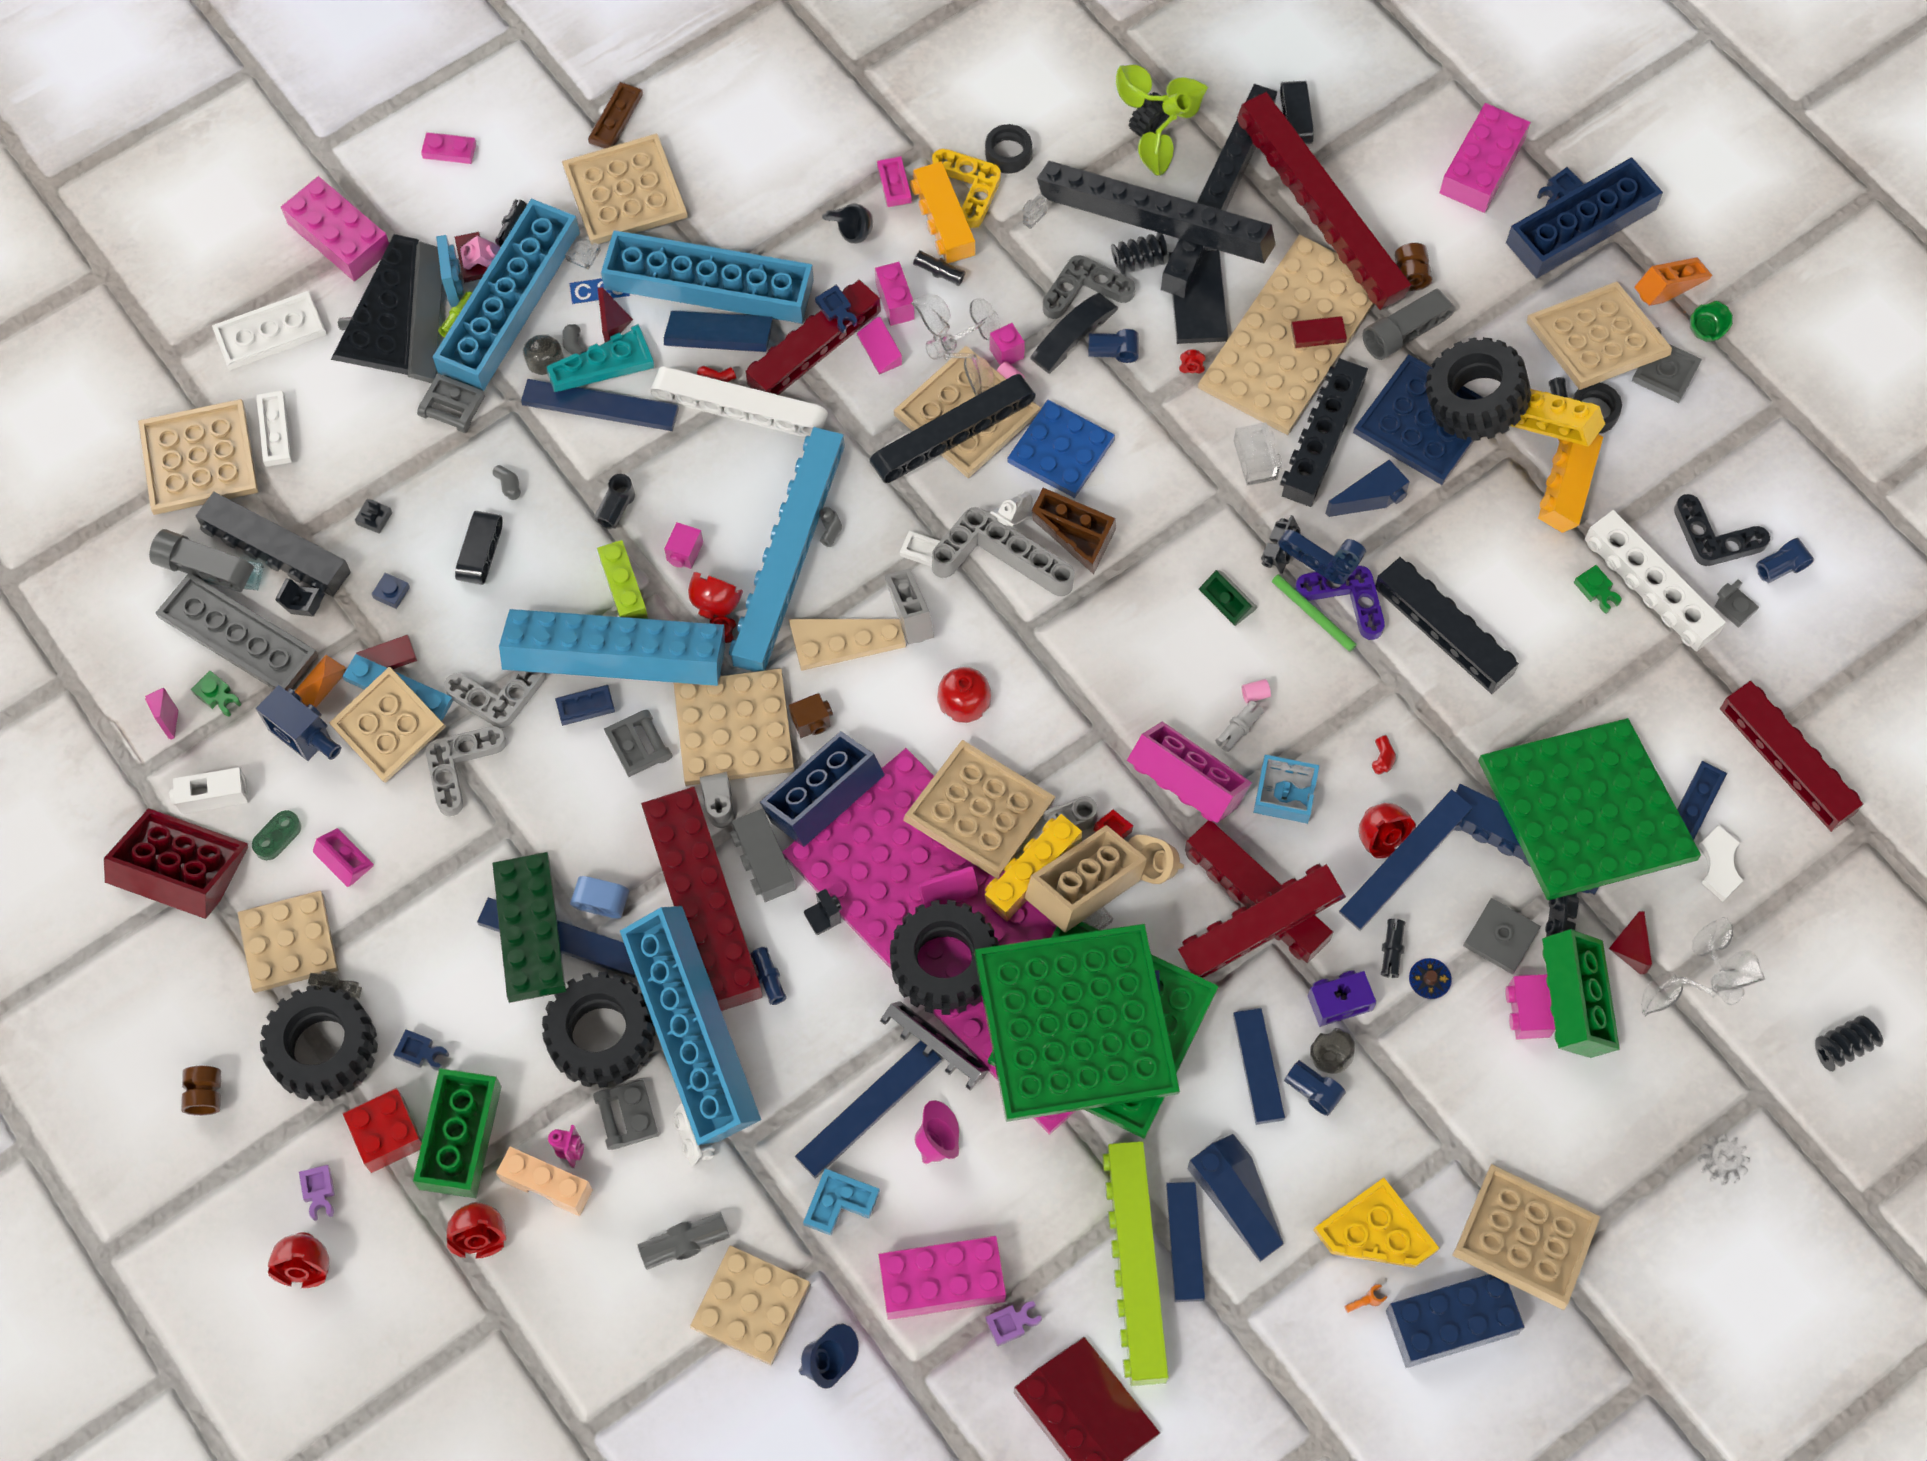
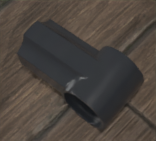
(615, 502)

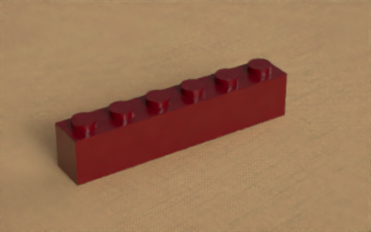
(810, 343)
(1791, 756)
(1247, 881)
(1261, 922)

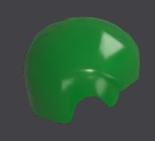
(1711, 321)

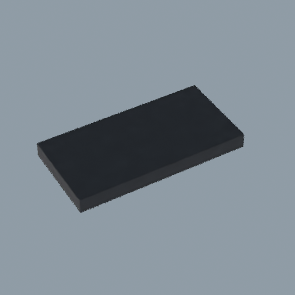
(1202, 312)

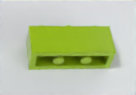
(622, 580)

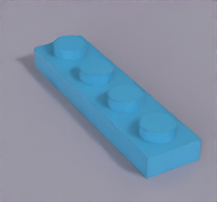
(363, 672)

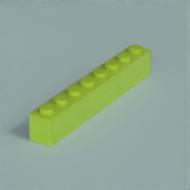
(1136, 1264)

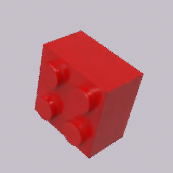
(383, 1130)

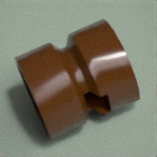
(1414, 264)
(201, 1091)

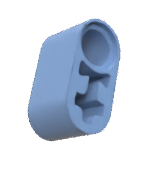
(599, 897)

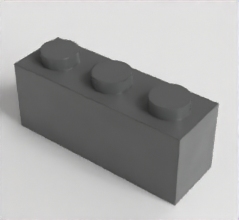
(762, 856)

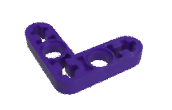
(1356, 591)

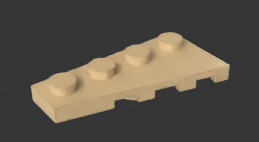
(838, 640)

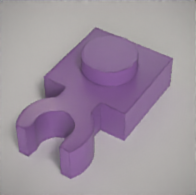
(315, 1187)
(1008, 1324)

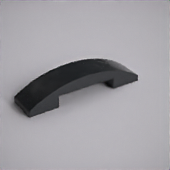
(1071, 330)

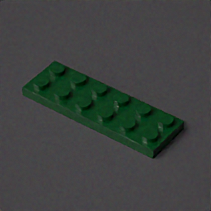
(528, 927)

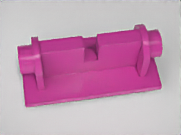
(567, 1144)

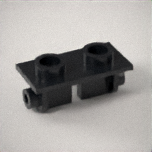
(1273, 553)
(1560, 910)

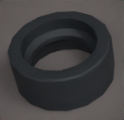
(1005, 133)
(1606, 394)

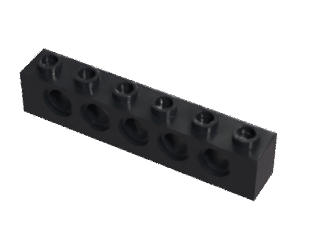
(1305, 487)

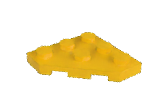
(1377, 1229)

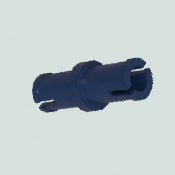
(768, 975)

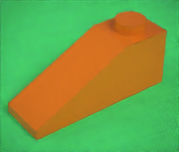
(1670, 280)

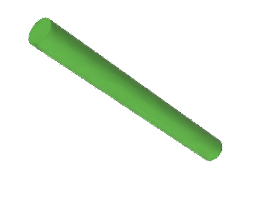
(1314, 613)

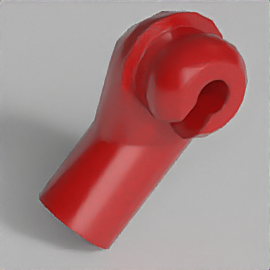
(726, 375)
(1386, 758)

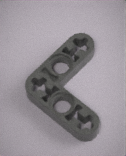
(1080, 278)

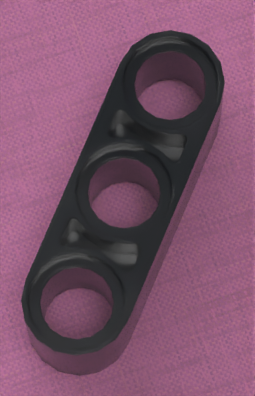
(1297, 108)
(479, 547)

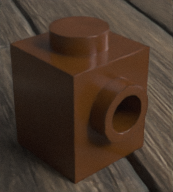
(810, 715)

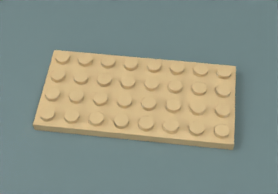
(1259, 363)

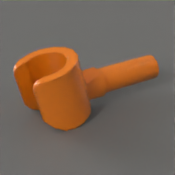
(1368, 1299)

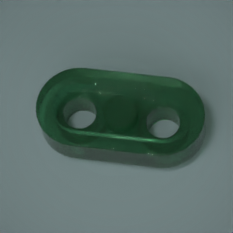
(278, 835)

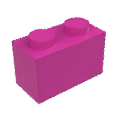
(894, 293)
(1530, 1007)

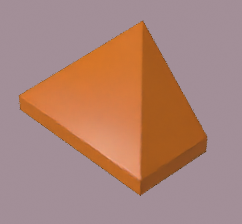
(320, 681)

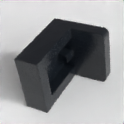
(299, 599)
(825, 913)

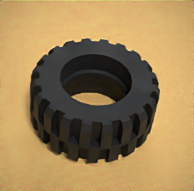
(1475, 361)
(931, 923)
(587, 996)
(299, 1014)

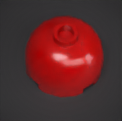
(713, 596)
(964, 694)
(1384, 829)
(476, 1230)
(299, 1260)

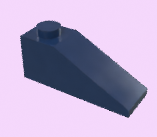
(1372, 492)

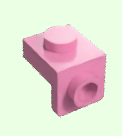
(478, 251)

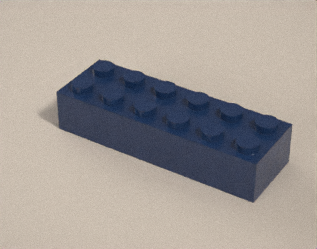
(1584, 217)

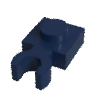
(1560, 185)
(835, 305)
(417, 1049)

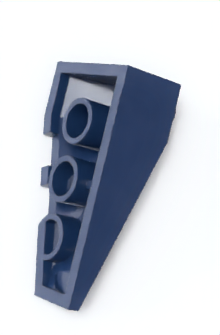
(1235, 1188)

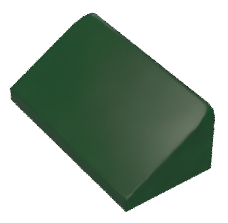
(1227, 597)

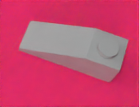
(910, 606)

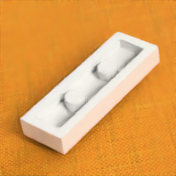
(274, 428)

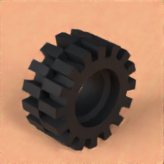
(1148, 117)

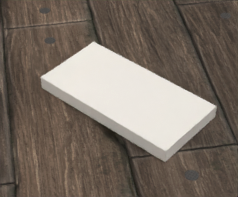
(269, 330)

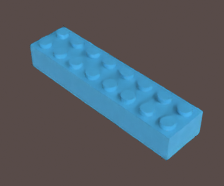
(707, 276)
(506, 295)
(612, 647)
(690, 1025)

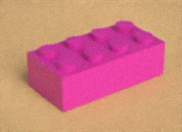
(1484, 157)
(335, 228)
(1188, 772)
(942, 1277)

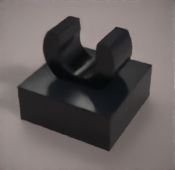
(373, 515)

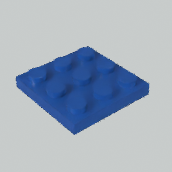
(1061, 448)

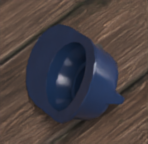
(830, 1356)

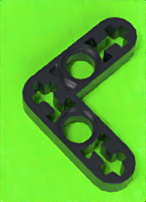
(1714, 543)

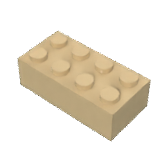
(1085, 878)

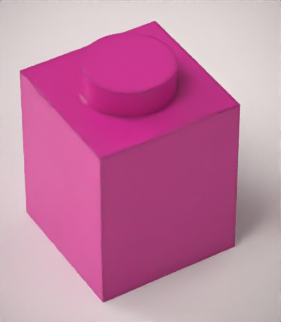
(1006, 344)
(683, 545)

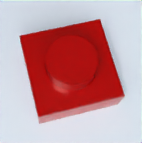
(1116, 823)

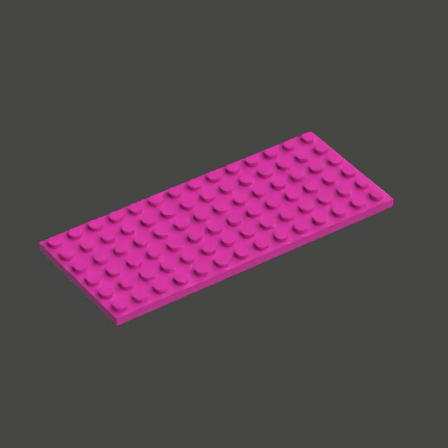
(875, 872)

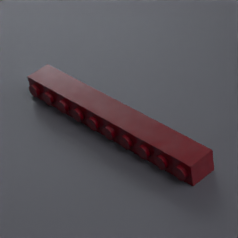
(1323, 201)

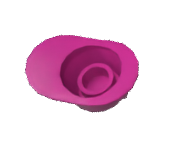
(938, 1133)

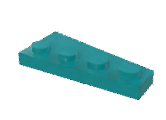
(612, 359)

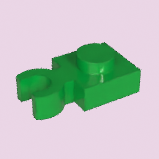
(1597, 585)
(215, 691)

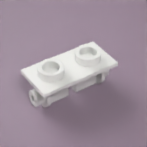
(1014, 510)
(689, 1145)

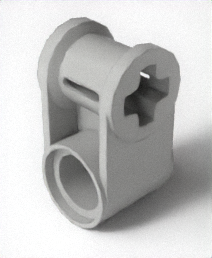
(717, 796)
(1071, 809)

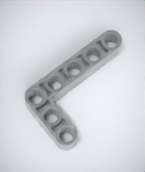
(1002, 549)

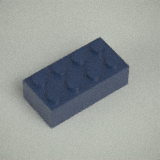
(822, 788)
(1454, 1319)

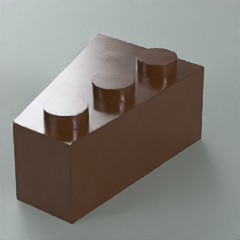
(1074, 526)

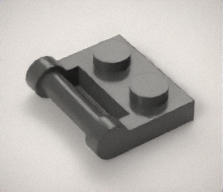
(452, 395)
(630, 747)
(635, 1112)

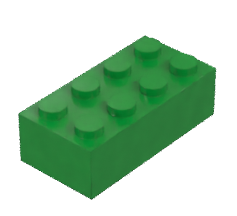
(1580, 994)
(457, 1133)

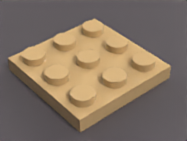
(387, 724)
(287, 941)
(750, 1305)

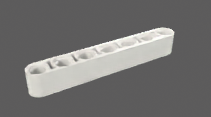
(737, 402)

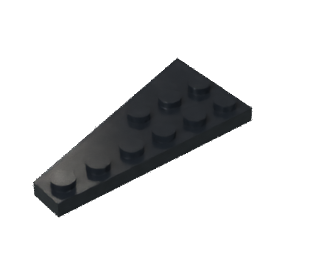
(382, 321)

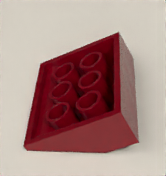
(174, 863)
(1085, 1407)

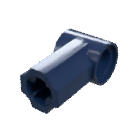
(1122, 345)
(1790, 557)
(1321, 1092)

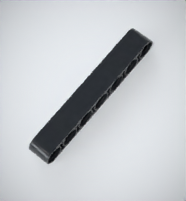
(952, 428)

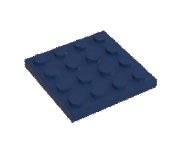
(1406, 428)

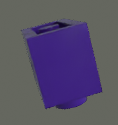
(1331, 1009)

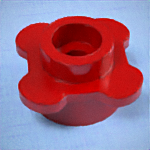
(1192, 361)
(728, 624)

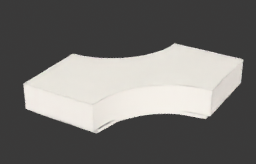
(1721, 874)

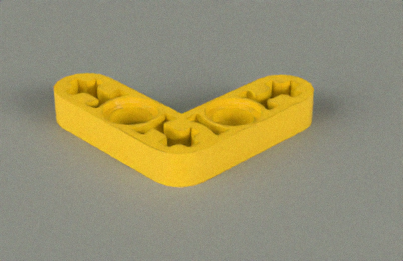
(979, 183)

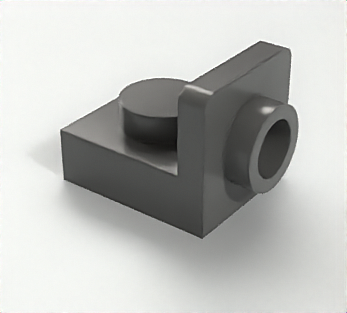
(1735, 603)

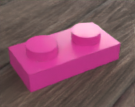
(448, 148)
(894, 181)

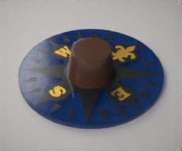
(1430, 978)

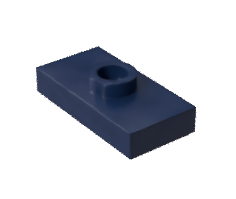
(585, 705)

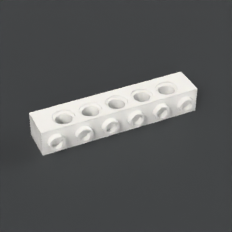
(1652, 567)

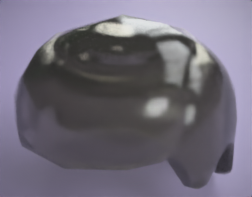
(541, 352)
(1332, 1051)

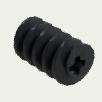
(1139, 252)
(1847, 1041)

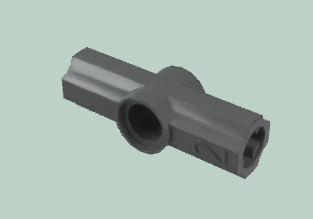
(683, 1241)

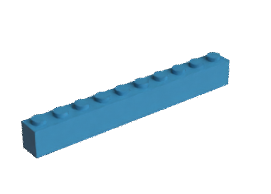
(787, 551)

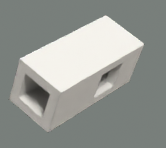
(209, 790)

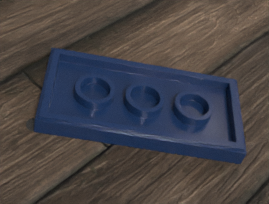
(718, 331)

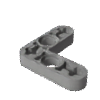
(493, 702)
(452, 755)

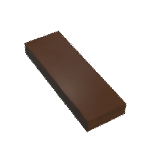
(615, 116)

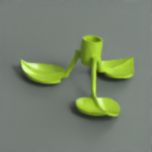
(1182, 99)

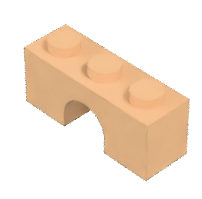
(545, 1179)

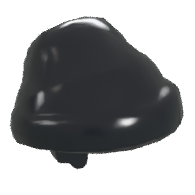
(853, 222)

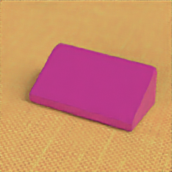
(880, 346)
(164, 711)
(341, 856)
(950, 886)

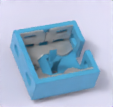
(1298, 781)

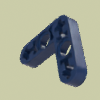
(1334, 568)

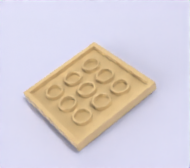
(624, 189)
(1598, 335)
(949, 389)
(196, 455)
(734, 727)
(979, 809)
(1527, 1237)

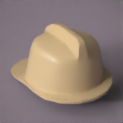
(1161, 857)

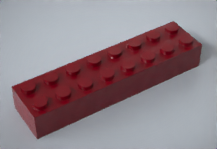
(700, 888)

